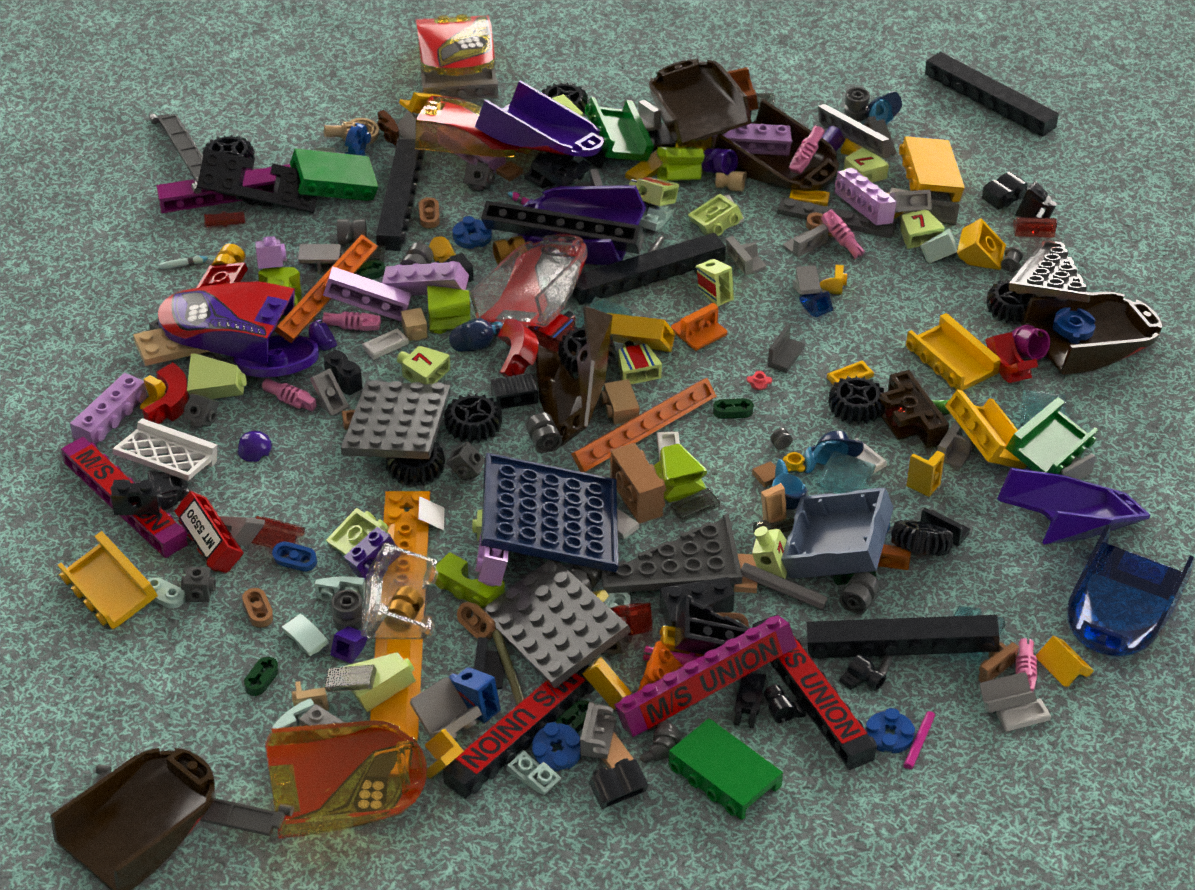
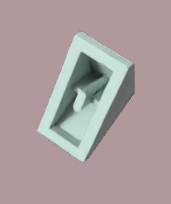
(939, 246)

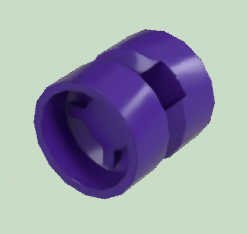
(719, 161)

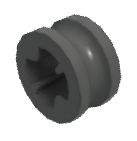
(781, 439)

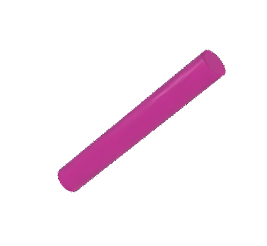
(919, 740)

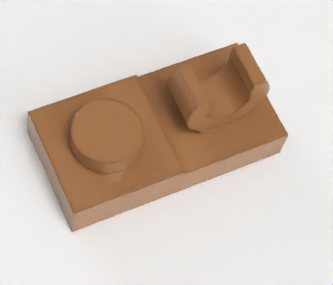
(998, 662)

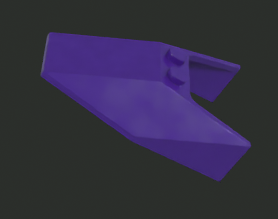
(1072, 505)

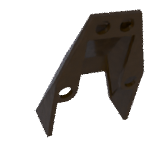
(572, 400)

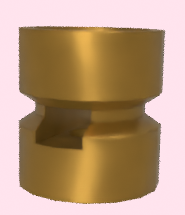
(503, 248)
(406, 602)

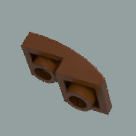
(389, 126)

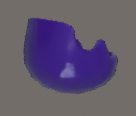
(322, 335)
(254, 446)

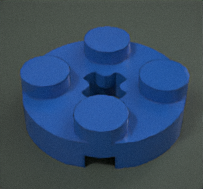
(357, 139)
(480, 236)
(1065, 324)
(891, 719)
(553, 734)

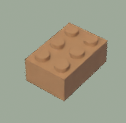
(637, 482)

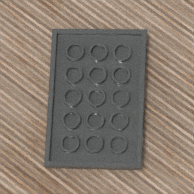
(396, 420)
(555, 622)

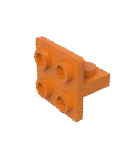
(700, 327)
(660, 664)

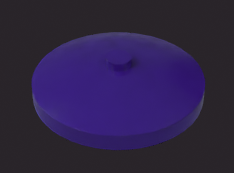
(283, 358)

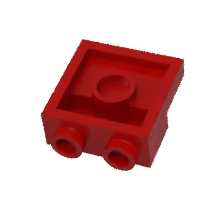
(223, 274)

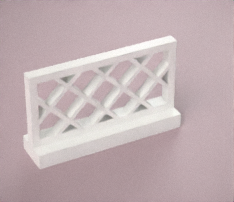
(167, 441)

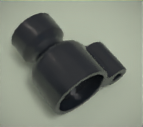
(861, 671)
(782, 706)

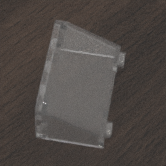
(387, 573)

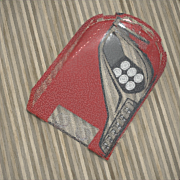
(531, 281)

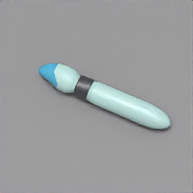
(183, 262)

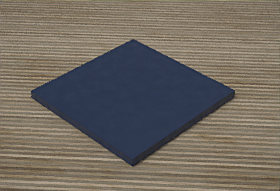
(550, 512)

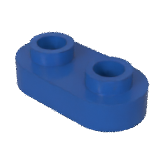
(296, 556)

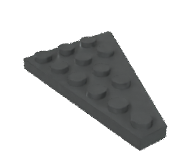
(1050, 274)
(694, 557)

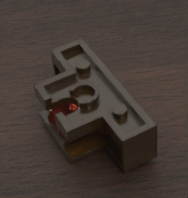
(911, 411)

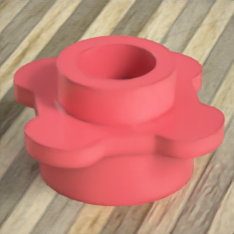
(759, 380)

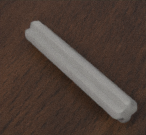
(783, 586)

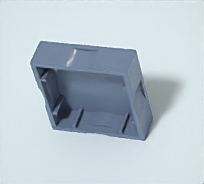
(838, 533)

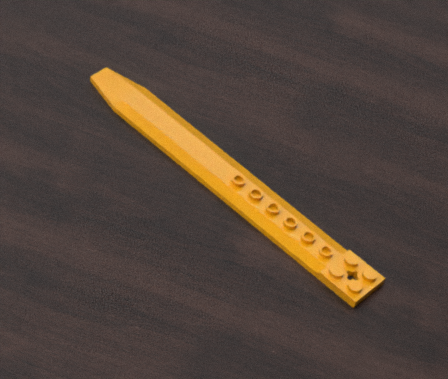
(412, 535)

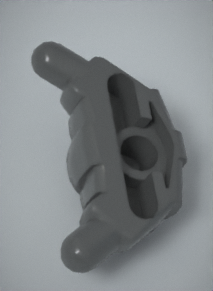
(664, 738)

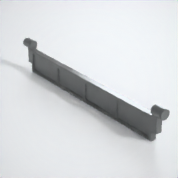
(183, 144)
(235, 814)

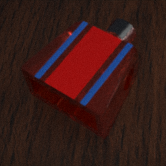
(552, 334)

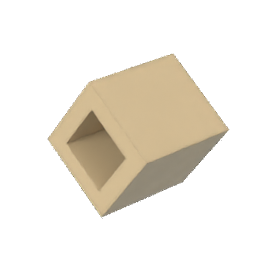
(414, 324)

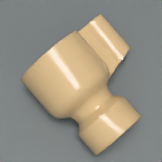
(734, 181)

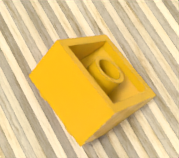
(981, 246)

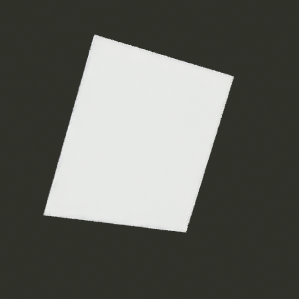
(431, 513)

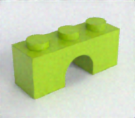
(453, 577)

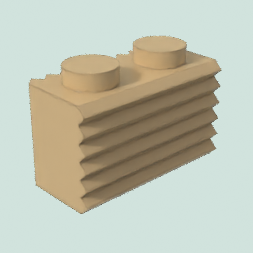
(620, 401)

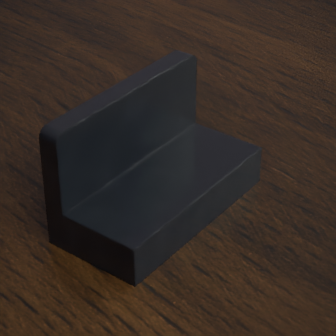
(959, 531)
(489, 662)

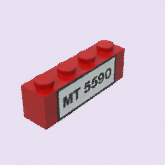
(208, 532)

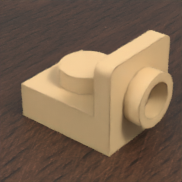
(317, 695)

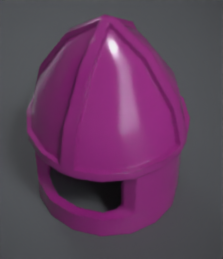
(1029, 343)

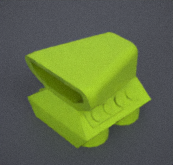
(680, 163)
(285, 277)
(447, 308)
(679, 472)

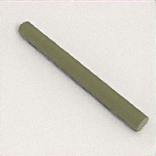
(508, 666)

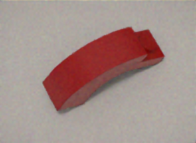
(523, 347)
(1012, 366)
(175, 399)

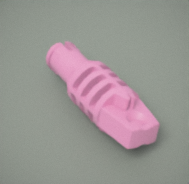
(806, 150)
(842, 233)
(353, 320)
(290, 394)
(1027, 661)

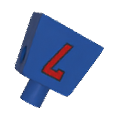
(477, 690)

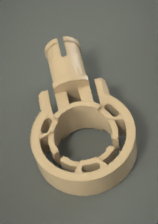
(342, 130)

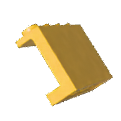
(931, 166)
(954, 353)
(986, 427)
(108, 583)

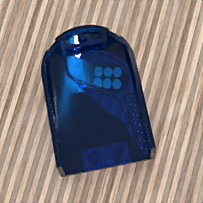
(1123, 599)

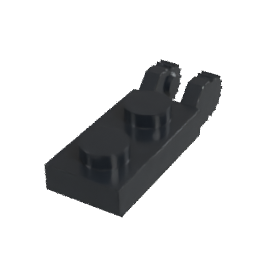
(749, 697)

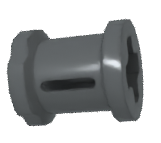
(1013, 256)

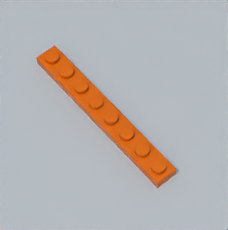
(314, 300)
(644, 424)

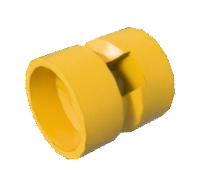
(230, 254)

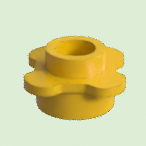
(794, 462)

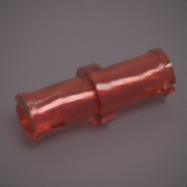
(224, 219)

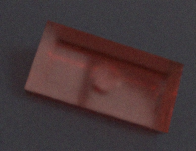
(1034, 227)
(277, 531)
(637, 616)

